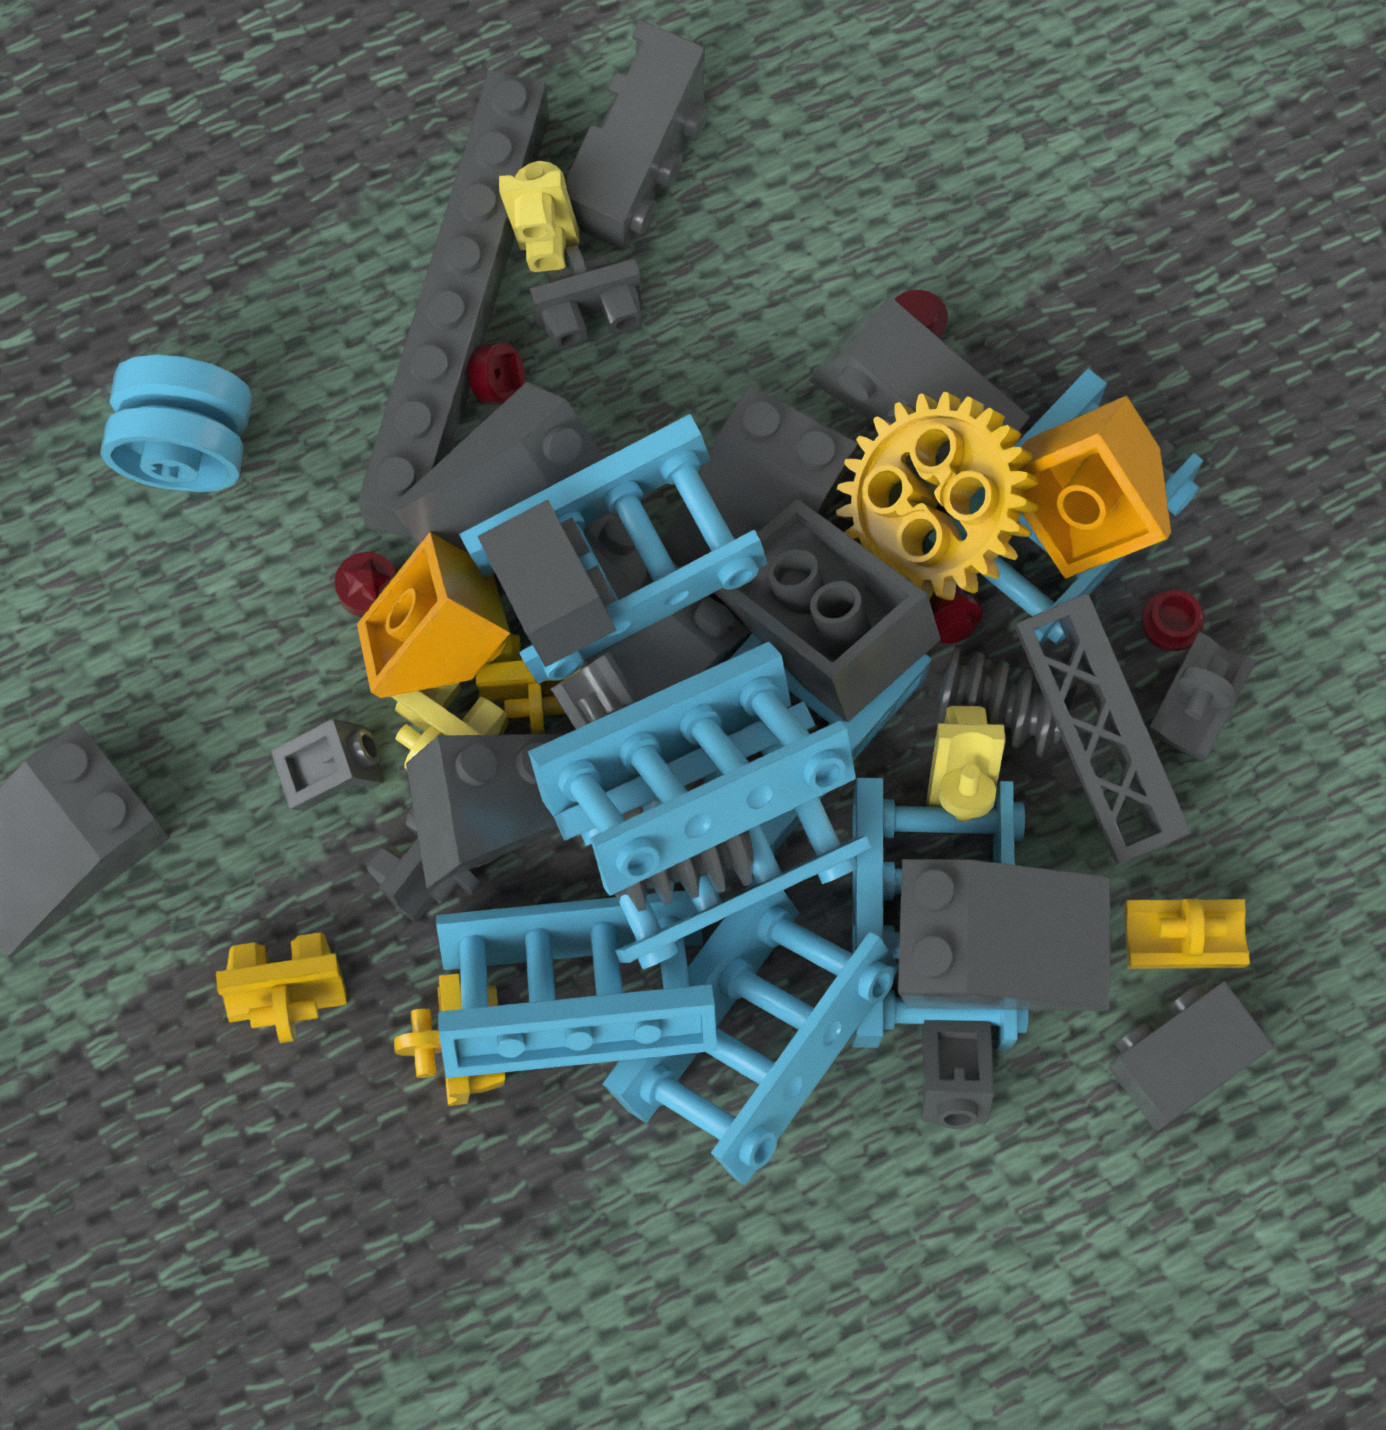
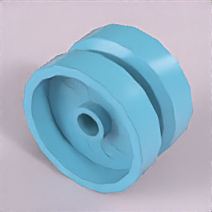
(176, 423)

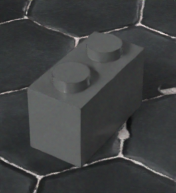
(547, 583)
(1189, 1054)

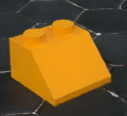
(1097, 488)
(432, 622)

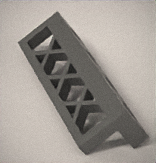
(1122, 728)

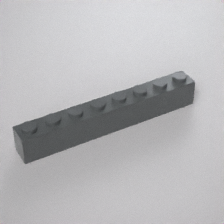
(455, 298)

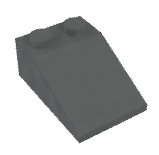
(504, 461)
(761, 466)
(833, 611)
(65, 835)
(1003, 937)

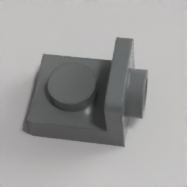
(327, 763)
(957, 1072)

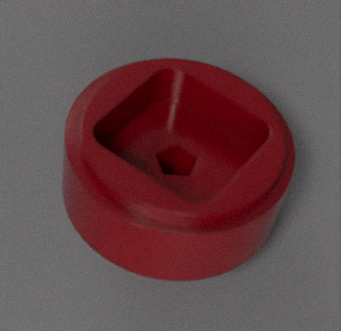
(495, 372)
(362, 580)

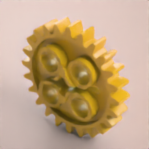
(978, 458)

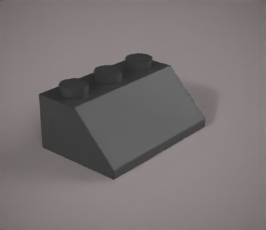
(672, 647)

